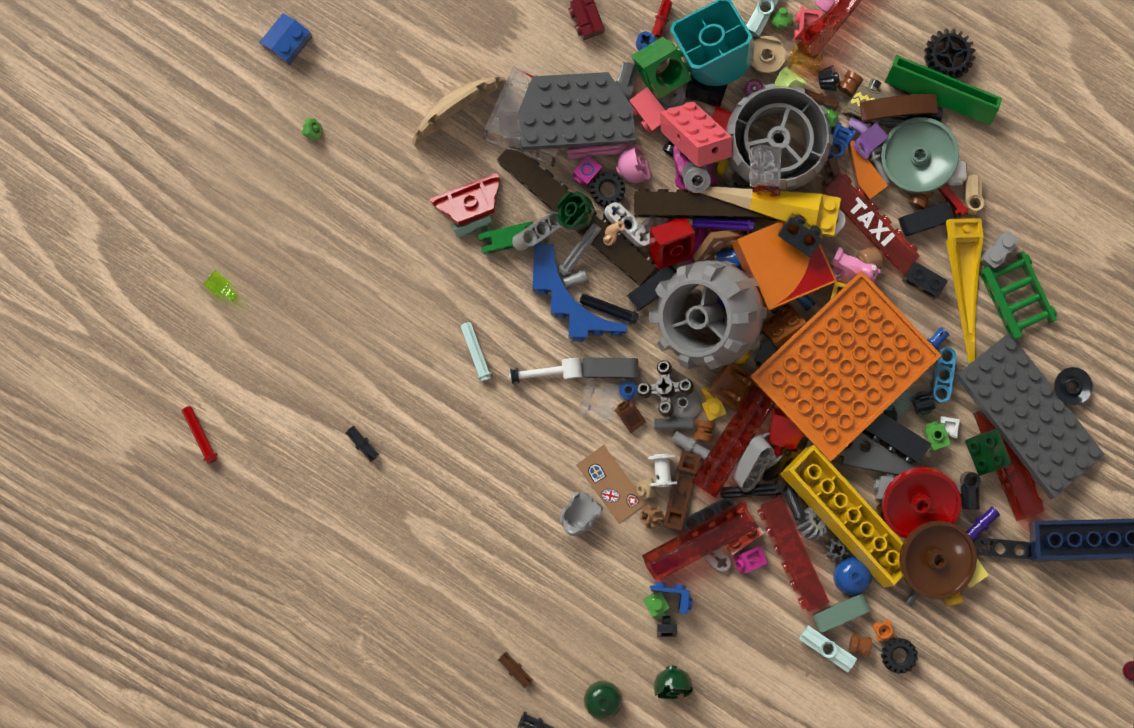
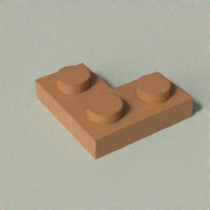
(714, 242)

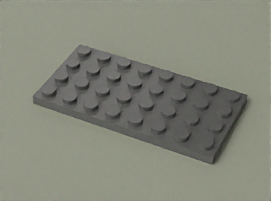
(1029, 415)

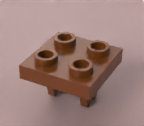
(782, 326)
(731, 385)

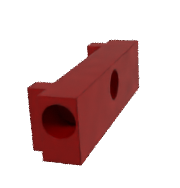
(955, 202)

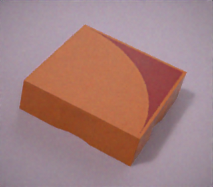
(781, 268)

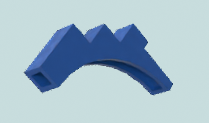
(562, 303)

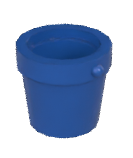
(728, 255)

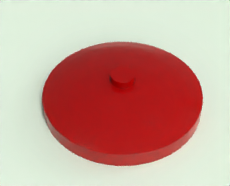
(920, 497)

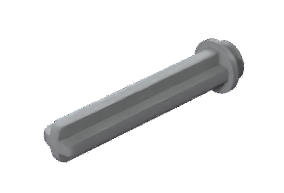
(578, 251)

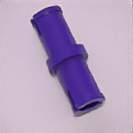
(982, 523)

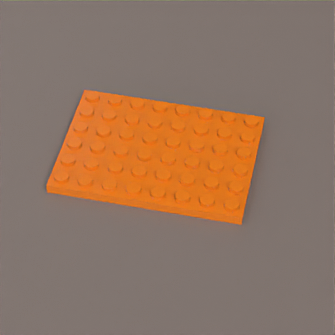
(845, 366)

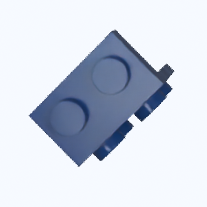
(685, 602)

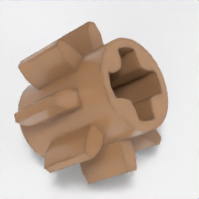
(651, 516)

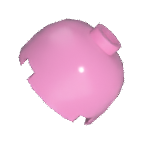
(633, 166)

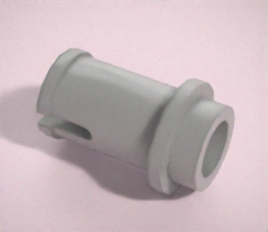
(575, 279)

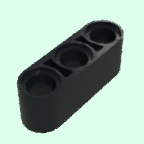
(926, 219)
(646, 292)
(699, 515)

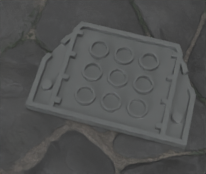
(575, 112)

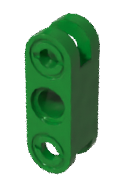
(501, 238)

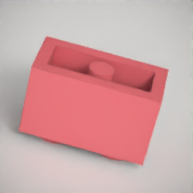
(647, 109)

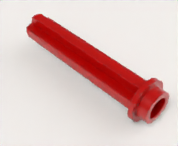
(199, 435)

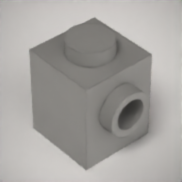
(881, 484)

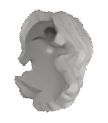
(580, 514)

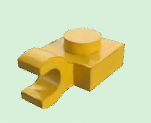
(712, 407)

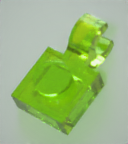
(218, 284)

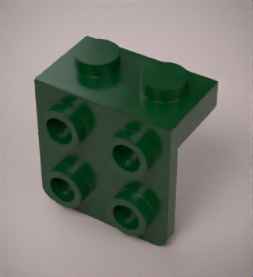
(988, 452)

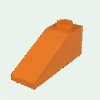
(865, 174)

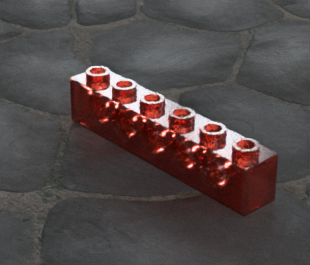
(733, 441)

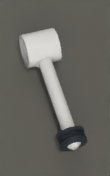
(570, 369)

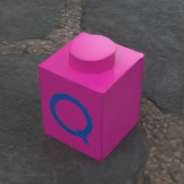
(586, 171)

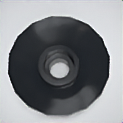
(1082, 384)

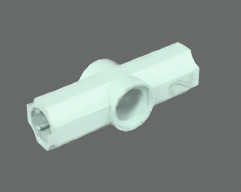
(759, 18)
(837, 656)

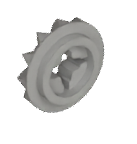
(676, 101)

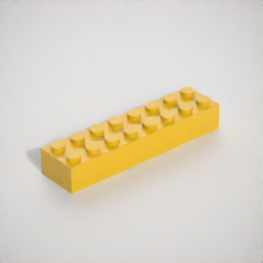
(846, 514)

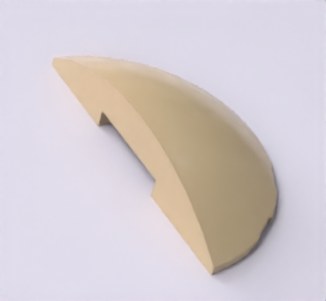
(454, 102)

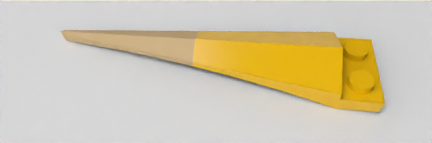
(815, 207)

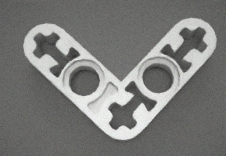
(637, 227)

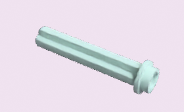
(475, 351)

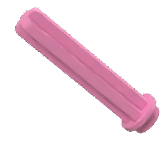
(593, 151)

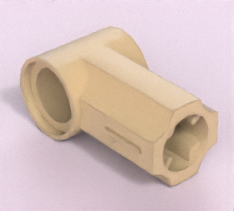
(973, 192)

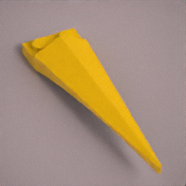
(964, 253)

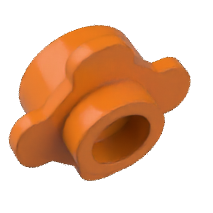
(883, 635)

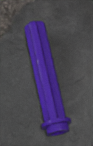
(723, 224)

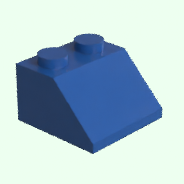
(286, 38)

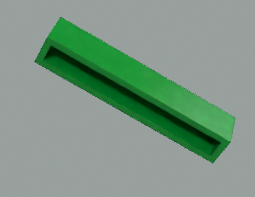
(949, 91)

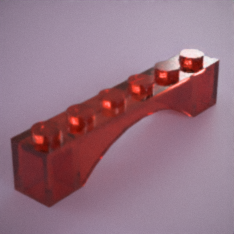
(818, 33)

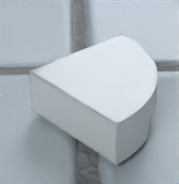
(951, 426)

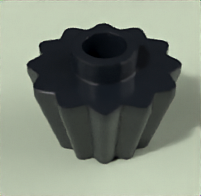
(828, 78)

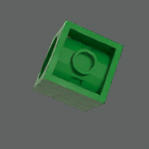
(651, 57)

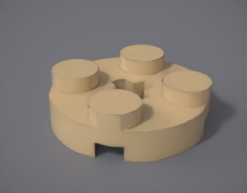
(775, 48)

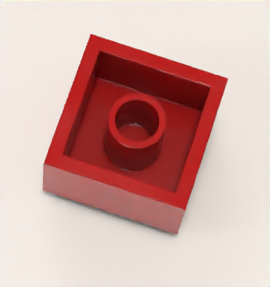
(672, 242)

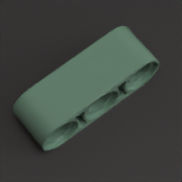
(841, 612)

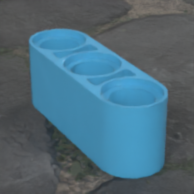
(949, 368)

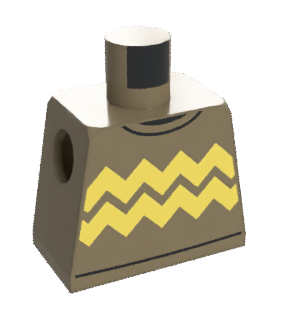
(864, 94)

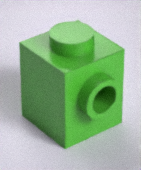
(937, 435)
(656, 604)

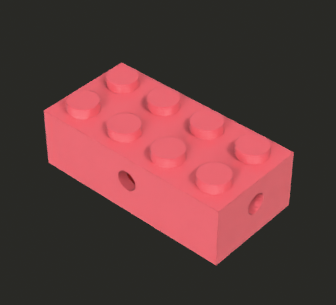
(696, 134)

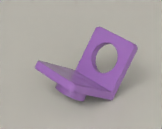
(870, 140)

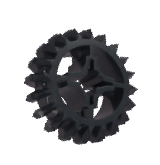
(949, 38)

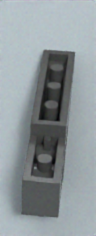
(875, 459)

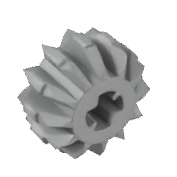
(811, 526)

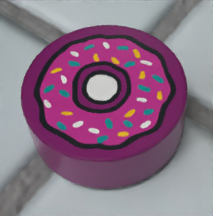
(752, 86)

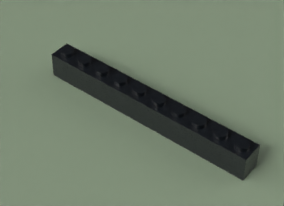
(882, 429)

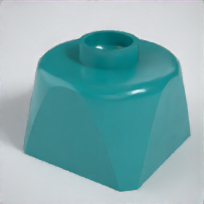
(715, 43)

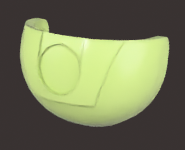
(789, 79)

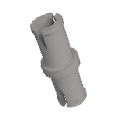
(690, 445)

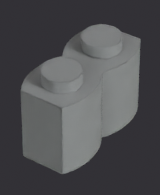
(1000, 248)

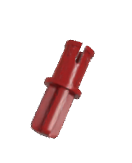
(662, 18)

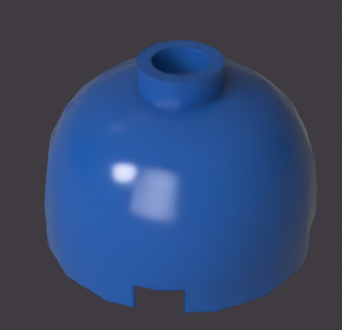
(852, 576)

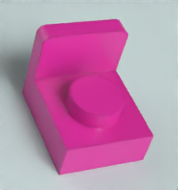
(750, 560)

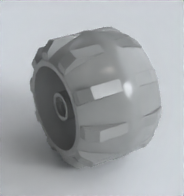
(798, 107)
(742, 305)

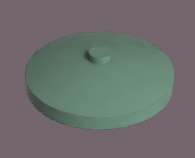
(920, 155)

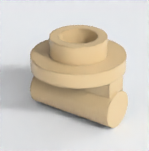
(645, 490)

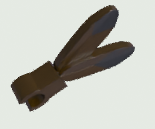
(776, 469)

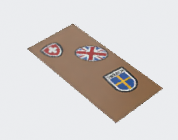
(611, 484)

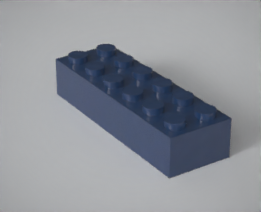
(1082, 540)

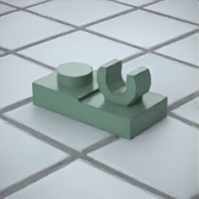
(466, 229)

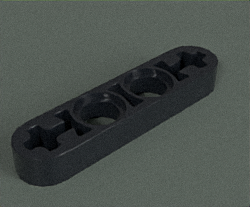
(1009, 548)

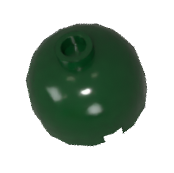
(575, 211)
(672, 683)
(603, 700)

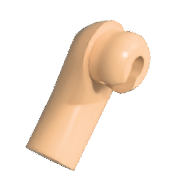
(612, 232)

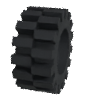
(604, 178)
(910, 659)

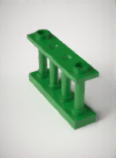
(1006, 310)

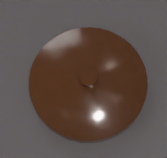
(938, 559)

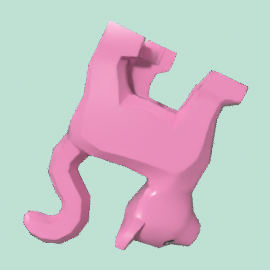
(847, 267)

